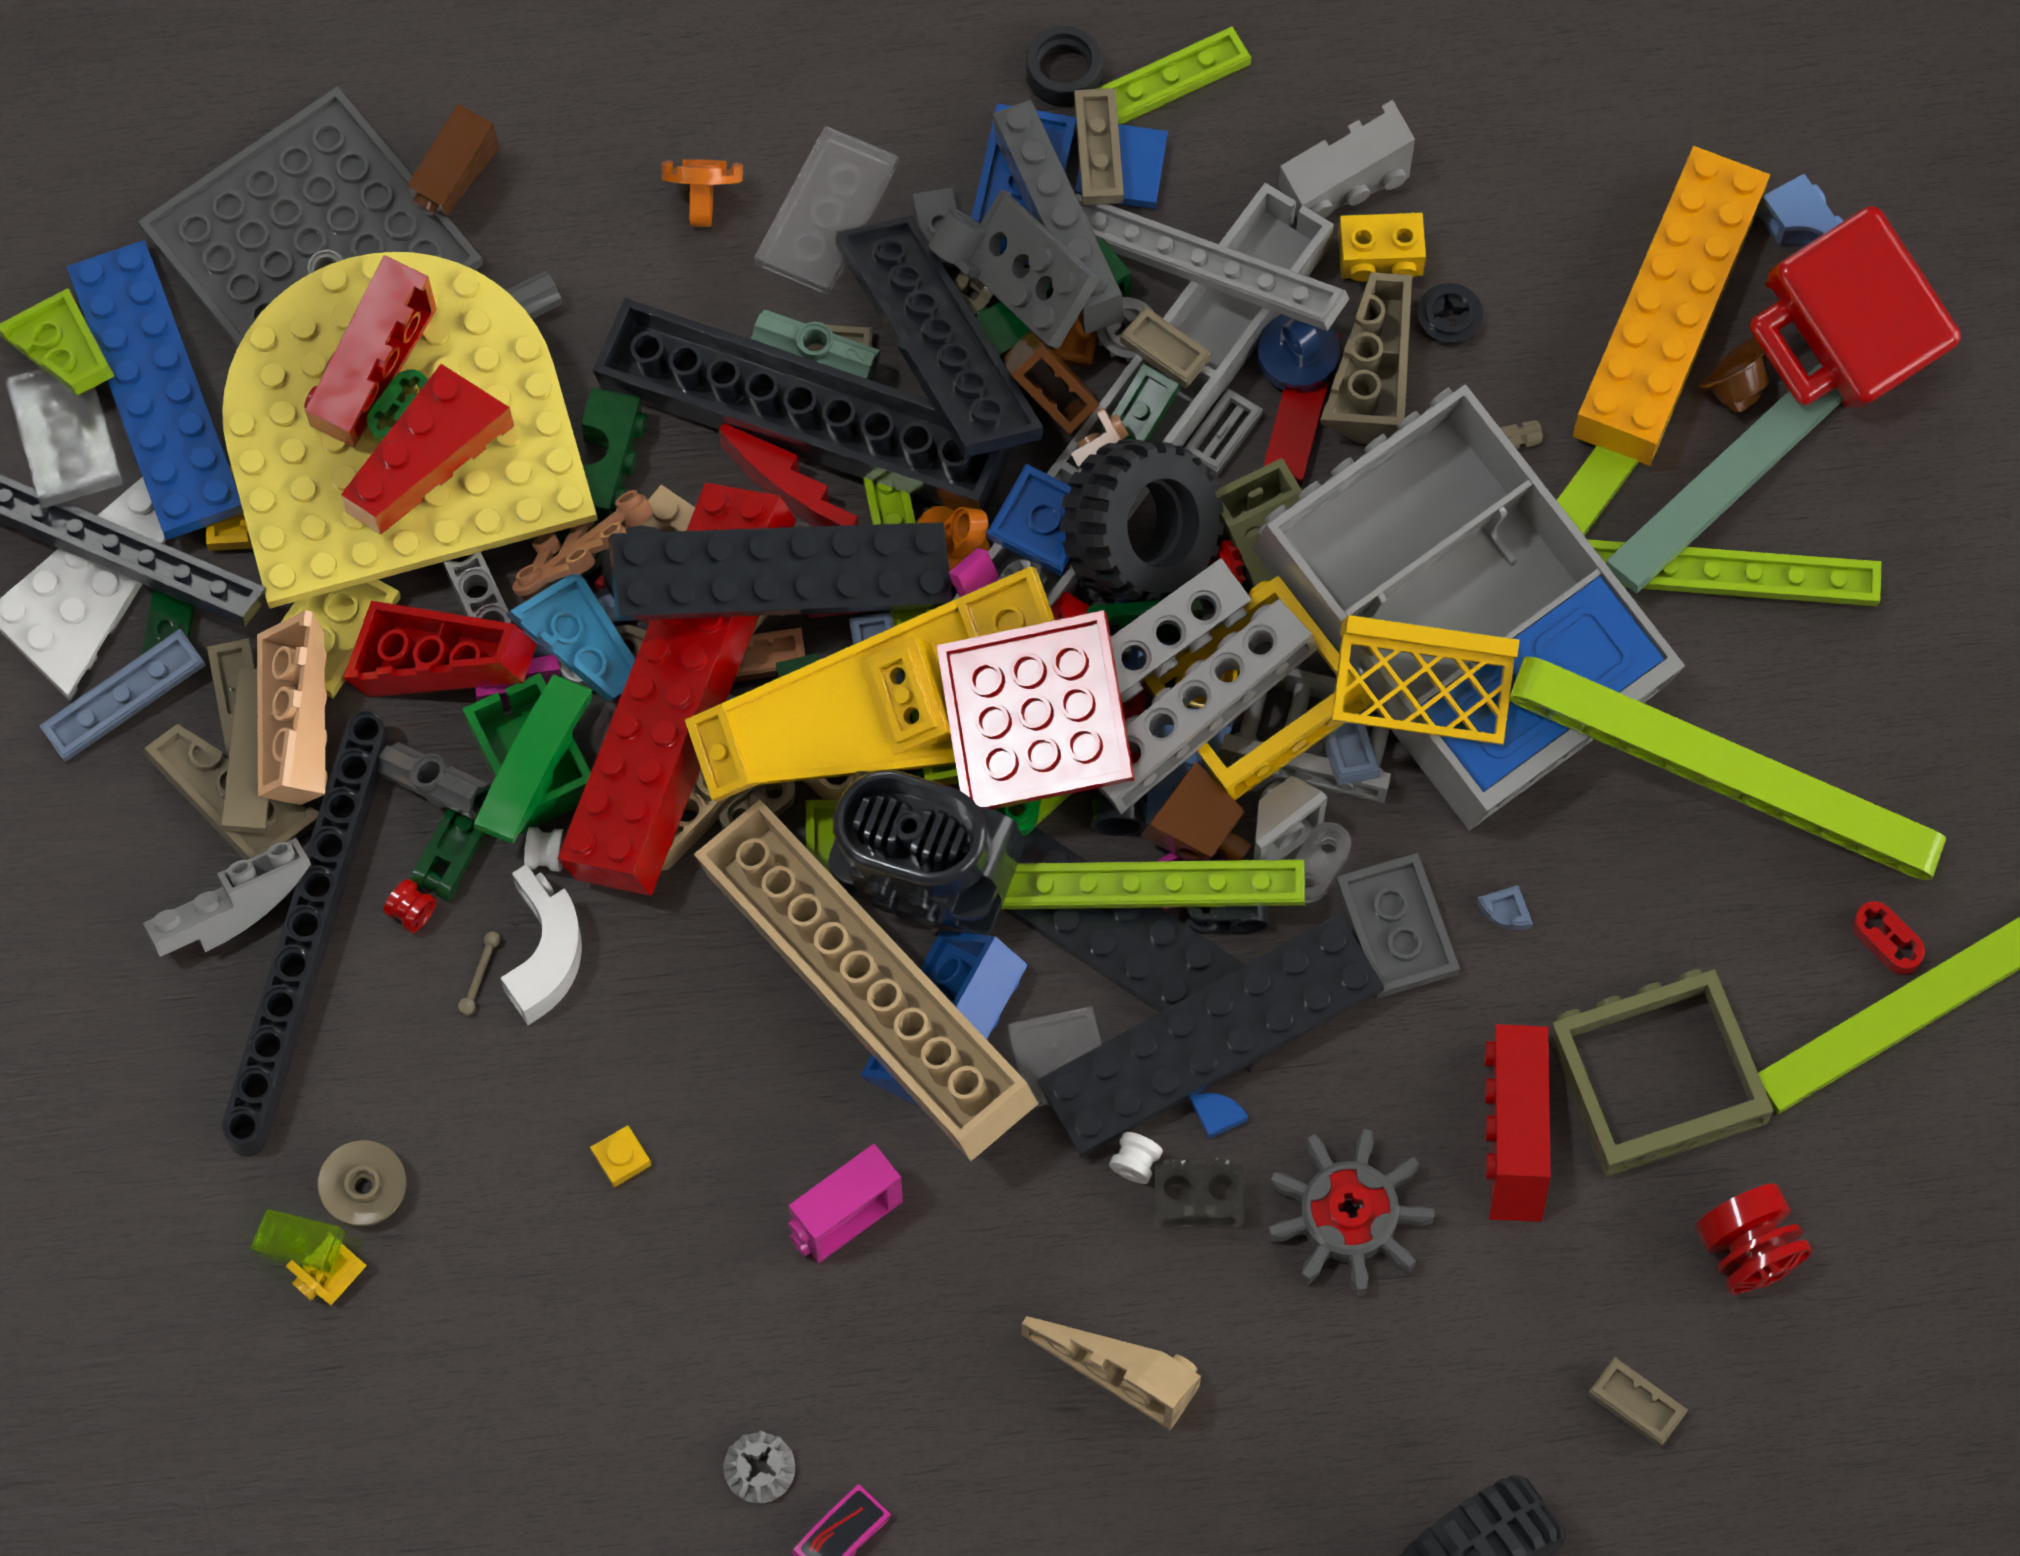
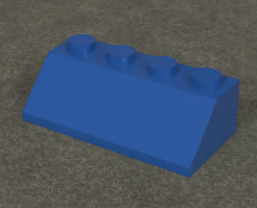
(977, 978)

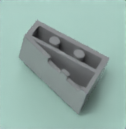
(1352, 167)

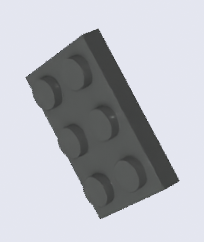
(1398, 924)

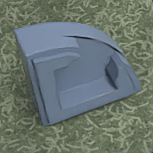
(1506, 909)

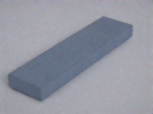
(122, 695)

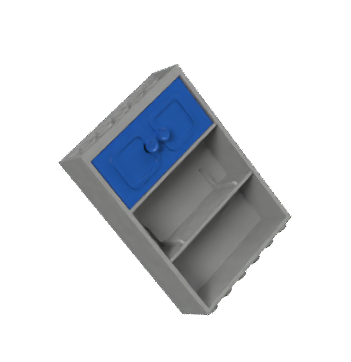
(1463, 538)

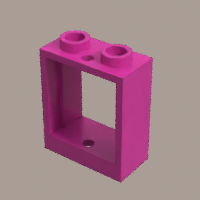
(844, 1204)

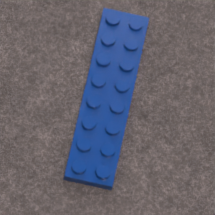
(156, 390)

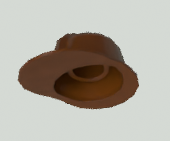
(1739, 376)

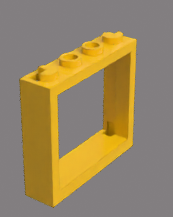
(1293, 738)

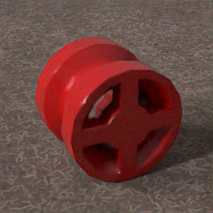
(410, 906)

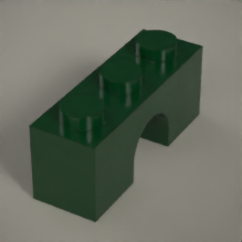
(613, 423)

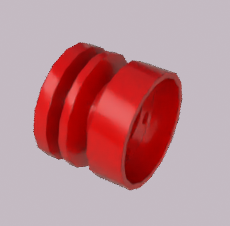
(1757, 1247)

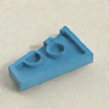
(578, 633)

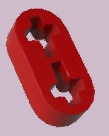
(1881, 944)

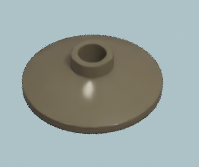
(360, 1163)

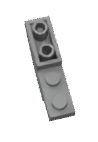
(246, 895)

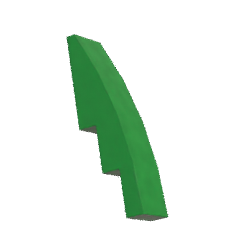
(532, 758)

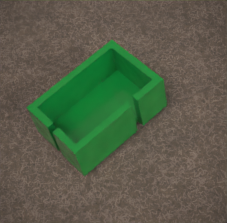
(496, 732)

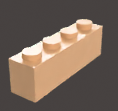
(291, 710)

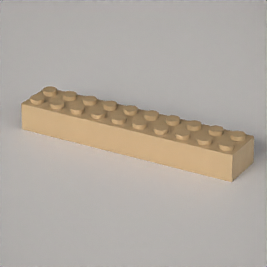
(866, 980)

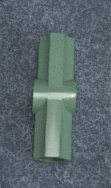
(797, 336)

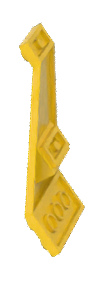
(849, 708)

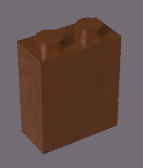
(1050, 381)

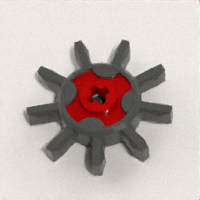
(1332, 1230)

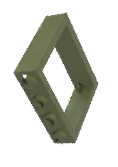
(1678, 1138)

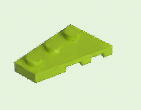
(59, 342)

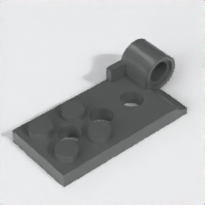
(977, 254)

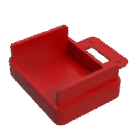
(1858, 310)

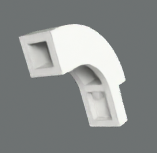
(550, 971)

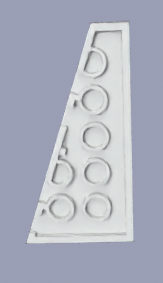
(71, 604)

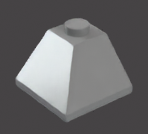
(1286, 817)

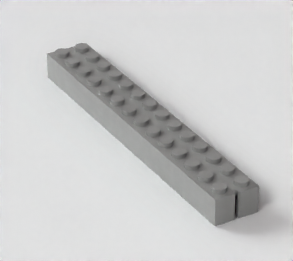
(1219, 324)

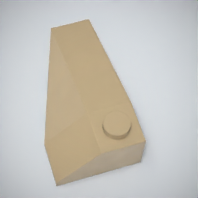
(1134, 1373)

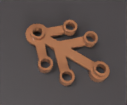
(578, 547)

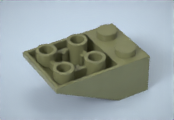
(1248, 504)

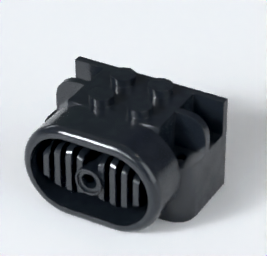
(923, 850)

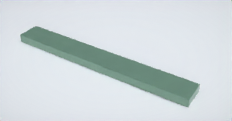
(1718, 487)

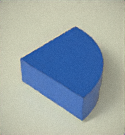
(1217, 1113)

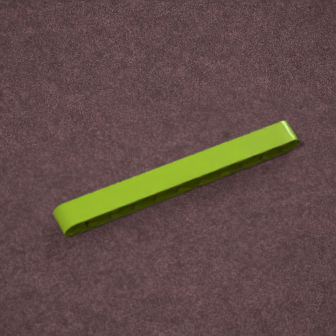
(1727, 768)

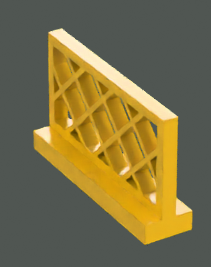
(1428, 642)

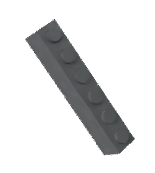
(1055, 205)

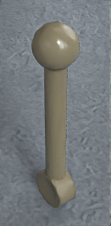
(467, 1005)

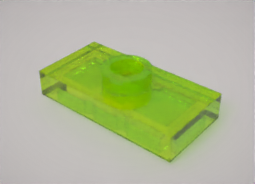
(298, 1239)

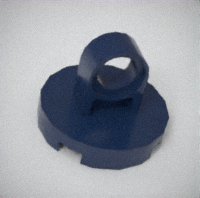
(1297, 354)

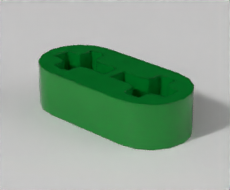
(392, 400)

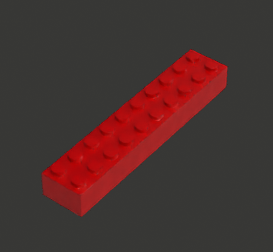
(647, 753)

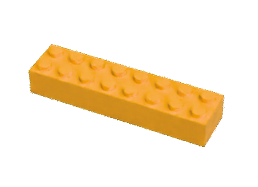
(1671, 306)

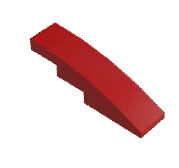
(778, 474)

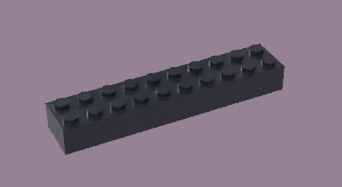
(793, 405)

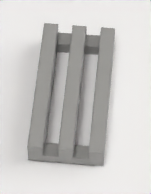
(1234, 443)

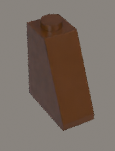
(453, 162)

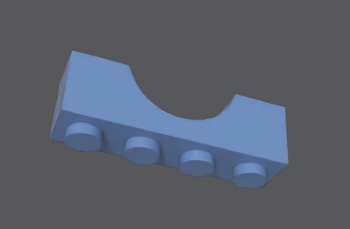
(1797, 213)

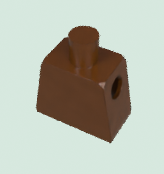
(1198, 820)

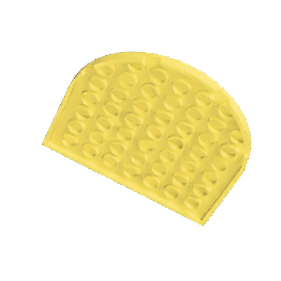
(296, 474)

